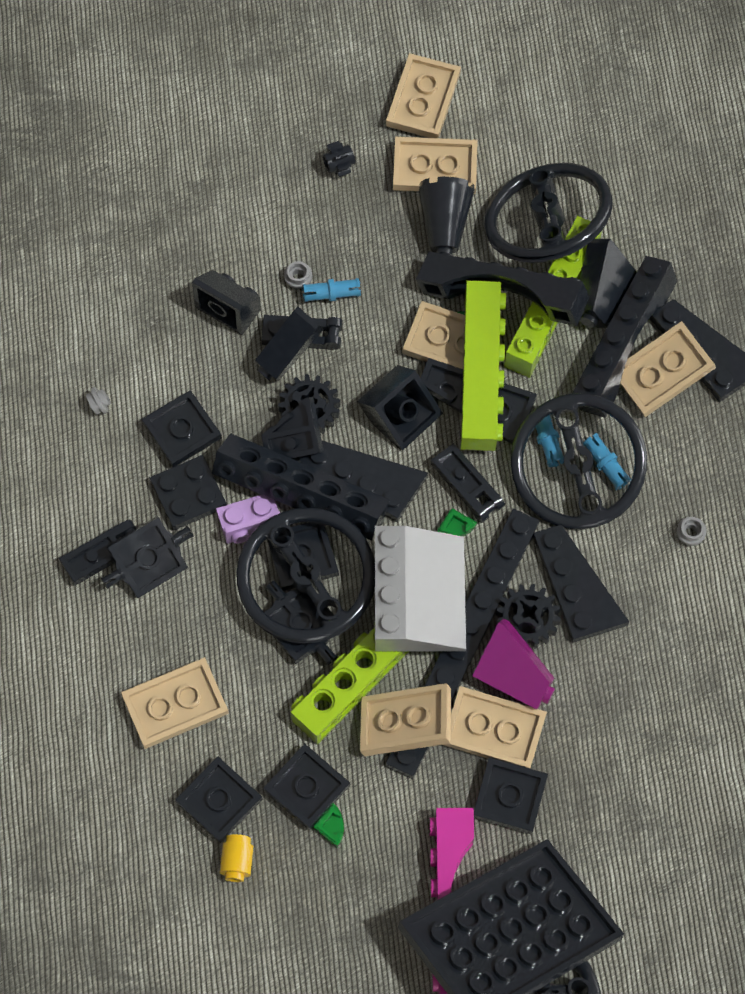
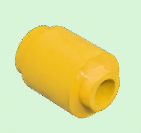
(236, 858)

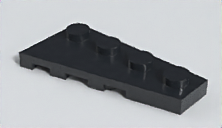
(727, 357)
(446, 384)
(371, 473)
(578, 590)

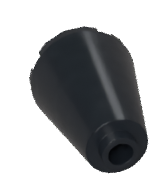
(445, 211)

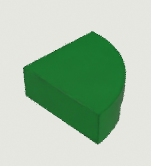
(457, 524)
(331, 826)

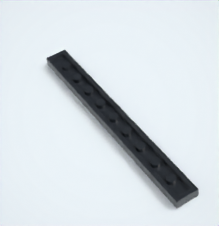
(479, 613)

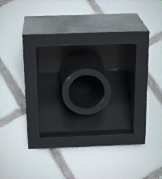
(226, 300)
(400, 406)

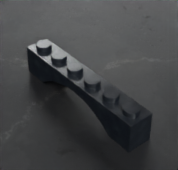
(644, 296)
(558, 297)

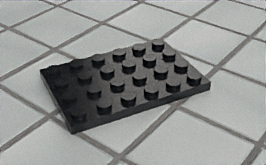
(512, 927)

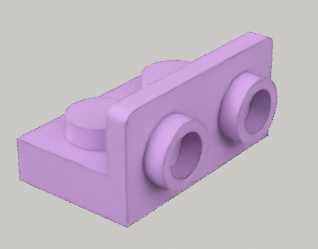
(244, 517)

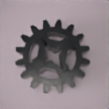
(310, 388)
(534, 627)

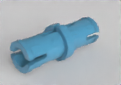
(331, 290)
(548, 438)
(607, 461)

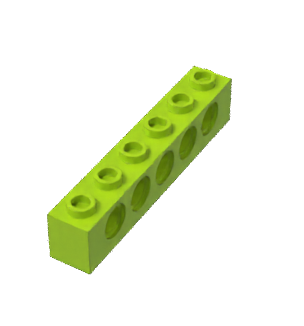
(536, 326)
(320, 723)

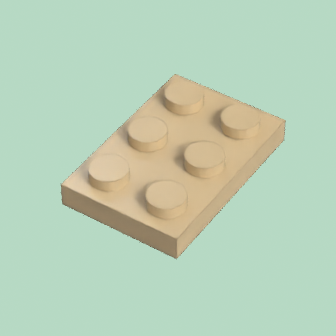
(423, 96)
(433, 158)
(436, 335)
(664, 369)
(174, 703)
(405, 719)
(495, 727)

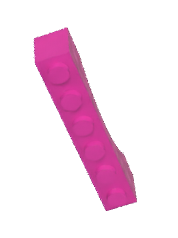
(453, 840)

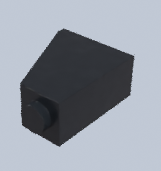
(606, 279)
(288, 344)

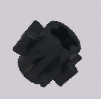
(338, 158)

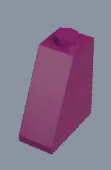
(514, 667)

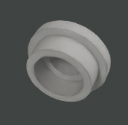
(297, 268)
(98, 400)
(691, 523)

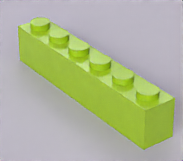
(481, 366)

